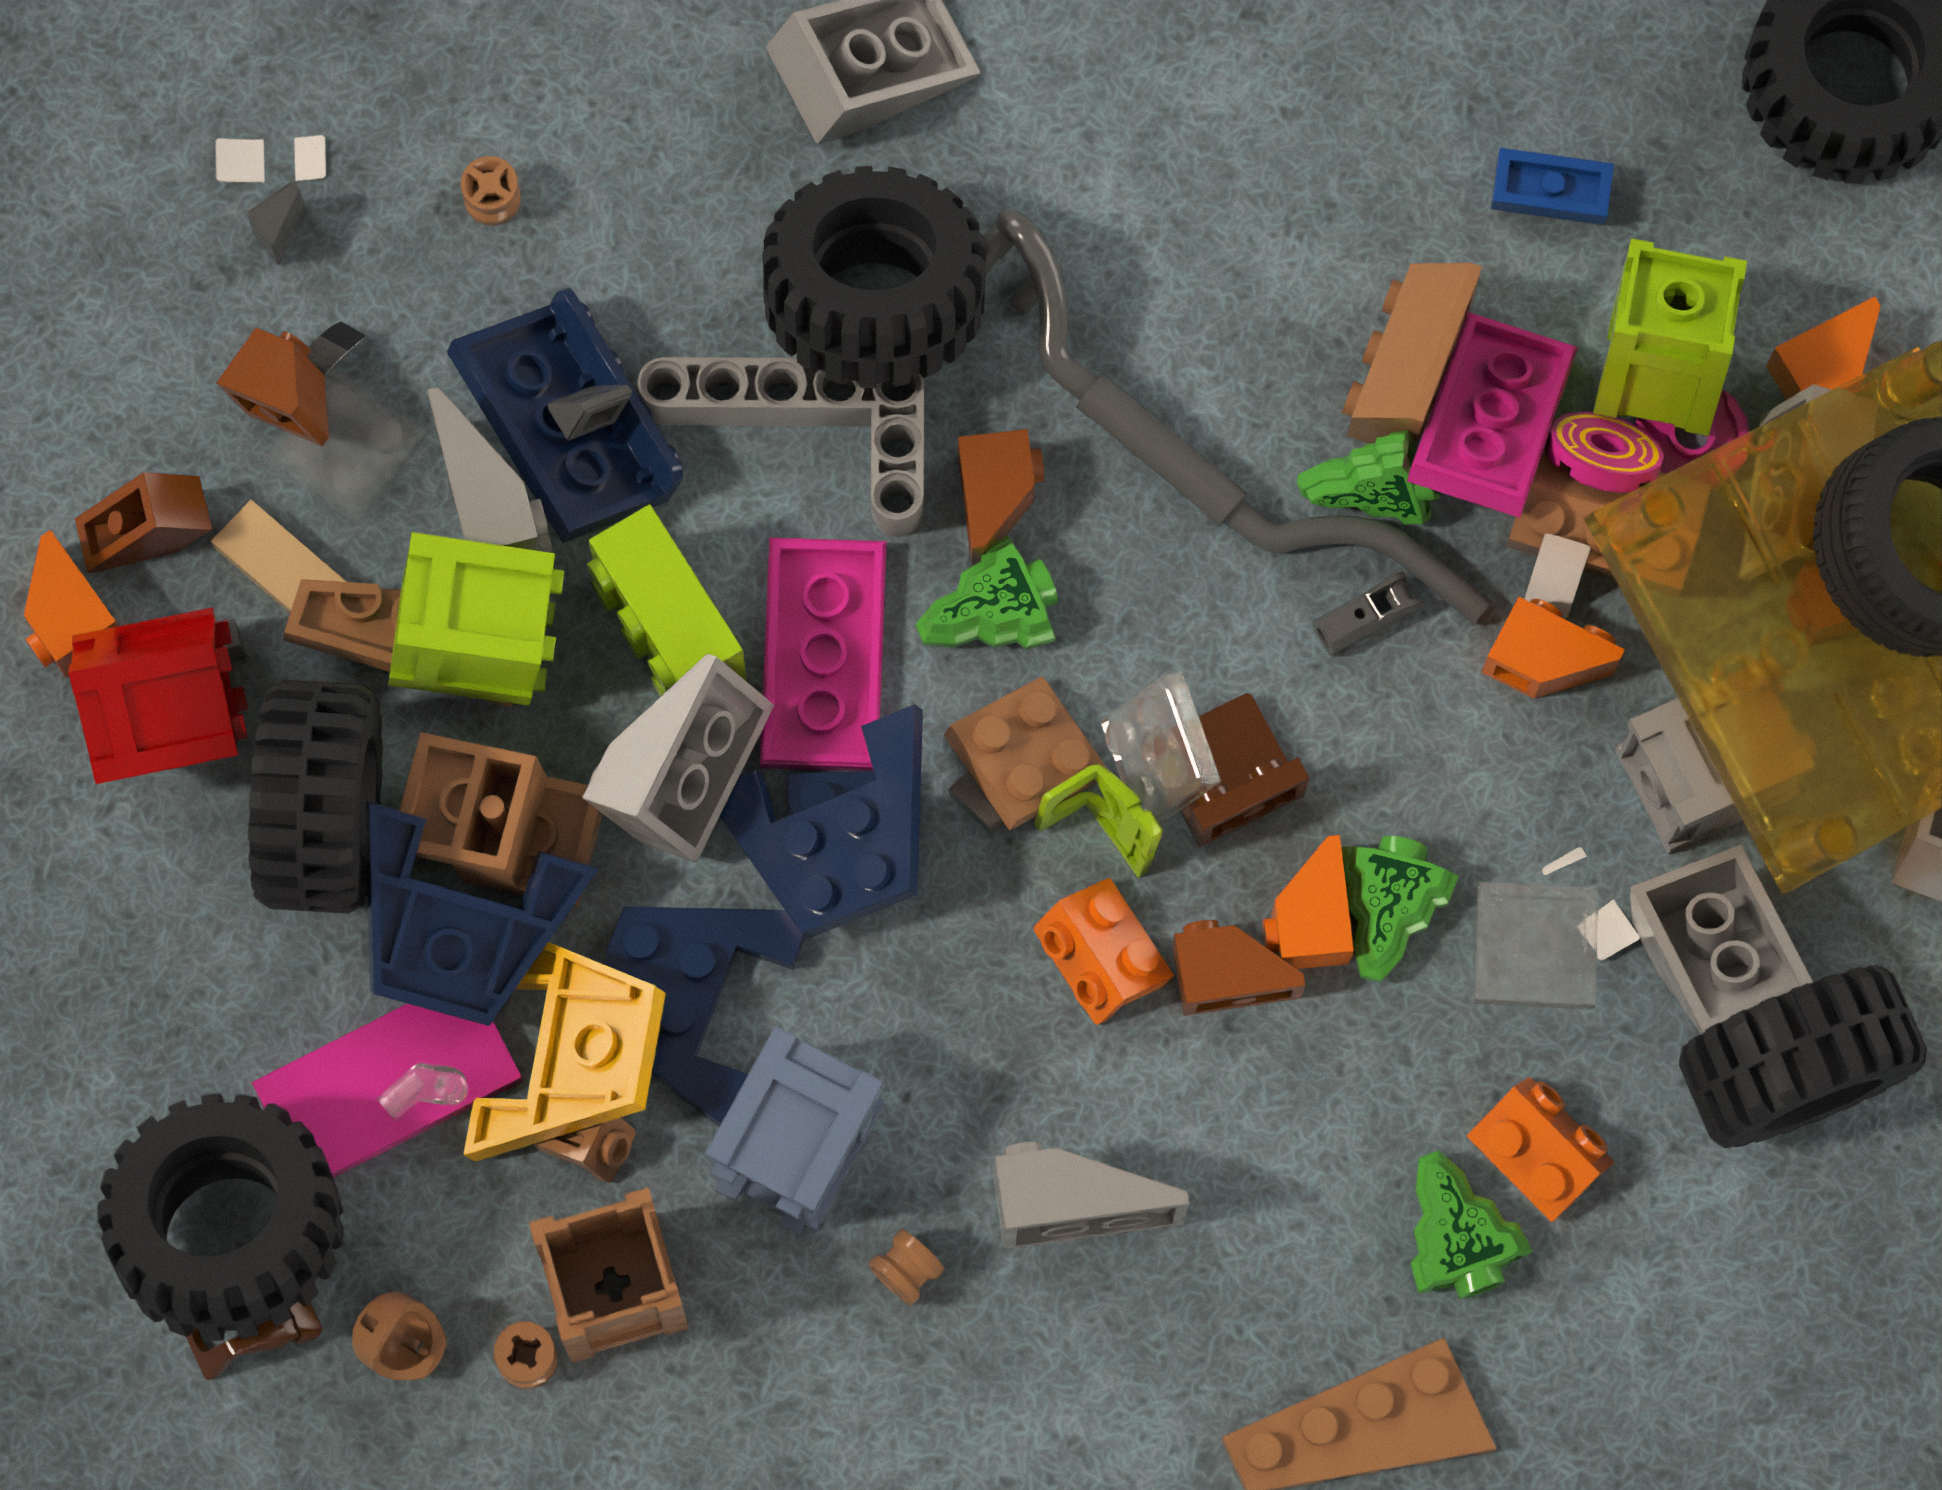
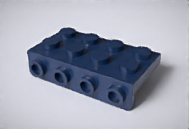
(544, 357)

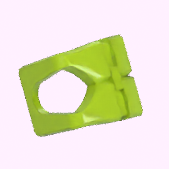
(1118, 813)

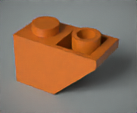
(1548, 654)

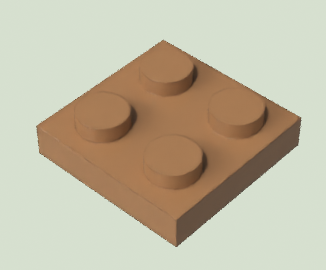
(1022, 750)

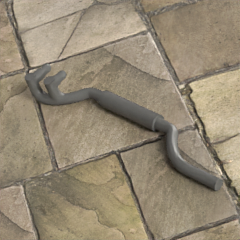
(1173, 456)

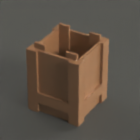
(605, 1239)

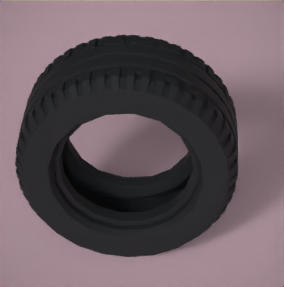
(1856, 543)

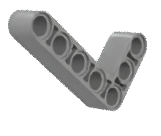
(807, 407)

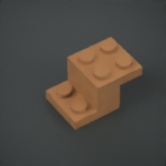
(494, 812)

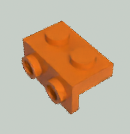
(1101, 950)
(1541, 1147)

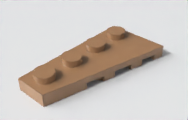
(347, 621)
(1379, 1421)

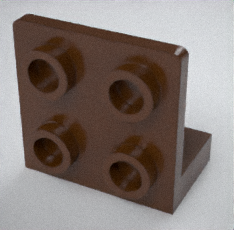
(1251, 772)

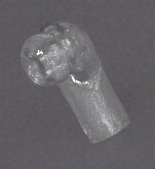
(425, 1084)

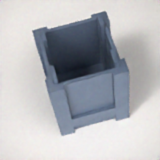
(794, 1130)

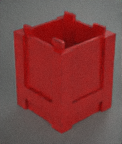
(157, 695)

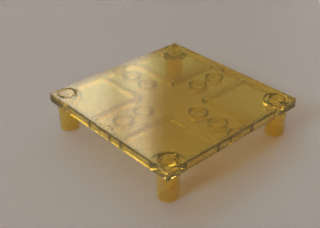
(1798, 710)

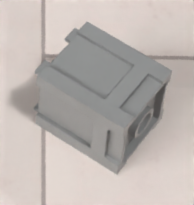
(1675, 777)

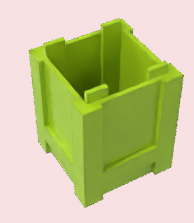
(1670, 337)
(474, 619)

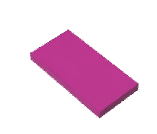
(1493, 415)
(822, 652)
(339, 1083)

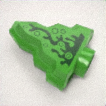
(1372, 481)
(995, 602)
(1390, 899)
(1460, 1234)

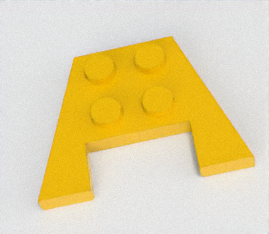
(588, 1058)

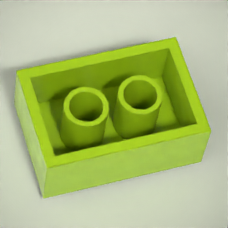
(658, 600)

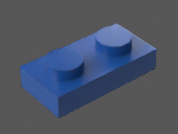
(1552, 186)

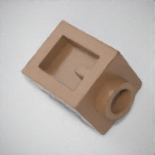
(596, 1148)

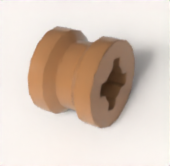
(489, 178)
(906, 1267)
(532, 1364)

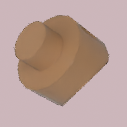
(390, 1333)

